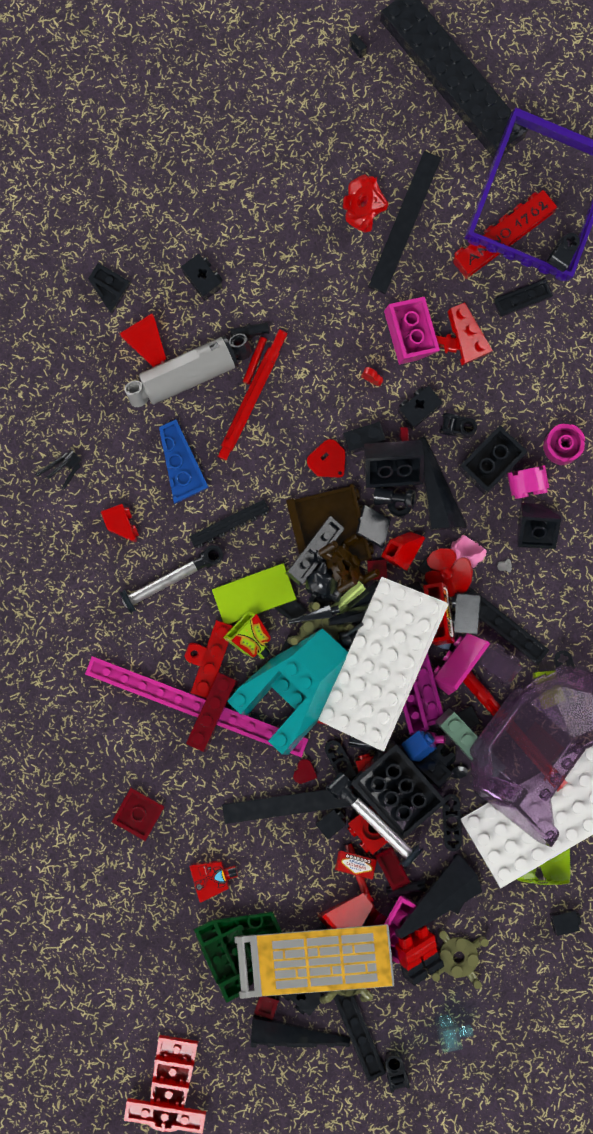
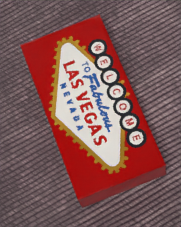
(355, 865)

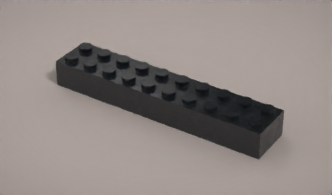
(451, 73)

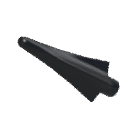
(322, 613)

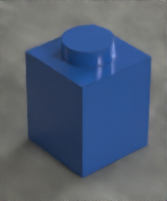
(419, 745)

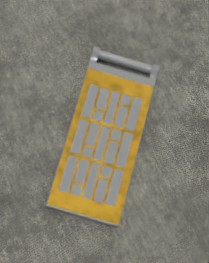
(317, 961)

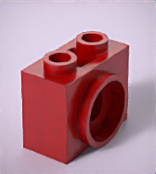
(370, 840)

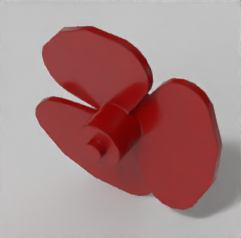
(455, 576)

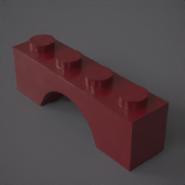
(211, 712)

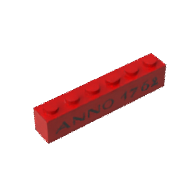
(506, 232)

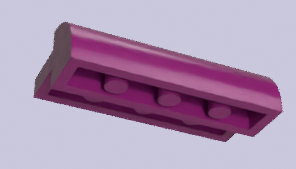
(423, 702)

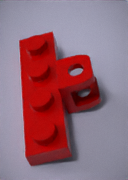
(208, 658)

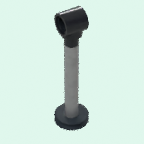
(171, 578)
(341, 788)

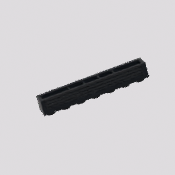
(229, 524)

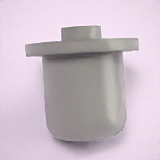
(505, 565)

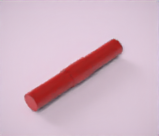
(254, 360)

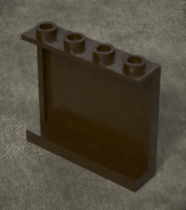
(310, 513)

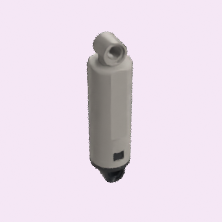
(188, 370)

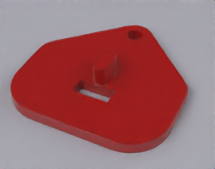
(331, 464)

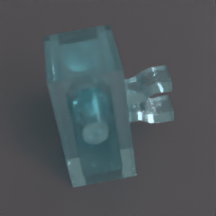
(450, 1034)

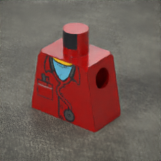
(211, 878)

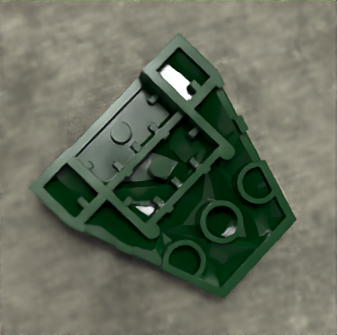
(221, 951)

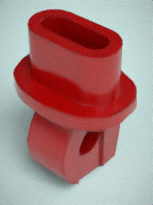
(447, 343)

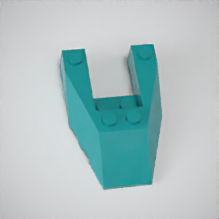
(302, 678)

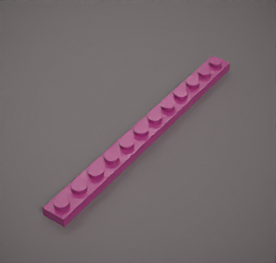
(182, 701)

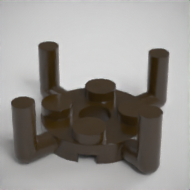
(345, 565)

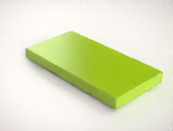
(254, 594)

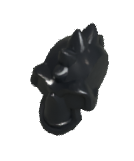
(322, 586)

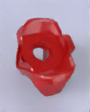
(363, 202)

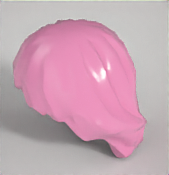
(469, 549)

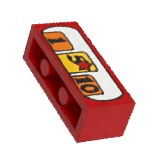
(445, 631)

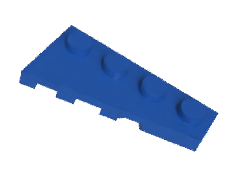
(182, 467)

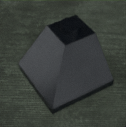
(537, 526)

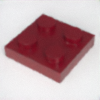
(138, 814)

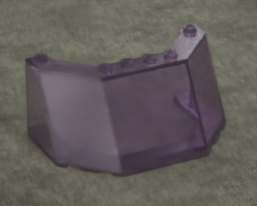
(534, 747)

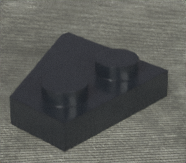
(108, 286)

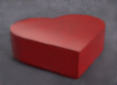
(372, 376)

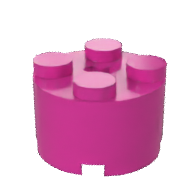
(564, 433)
(527, 481)

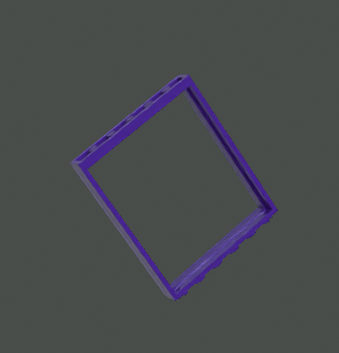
(559, 134)

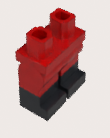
(418, 955)

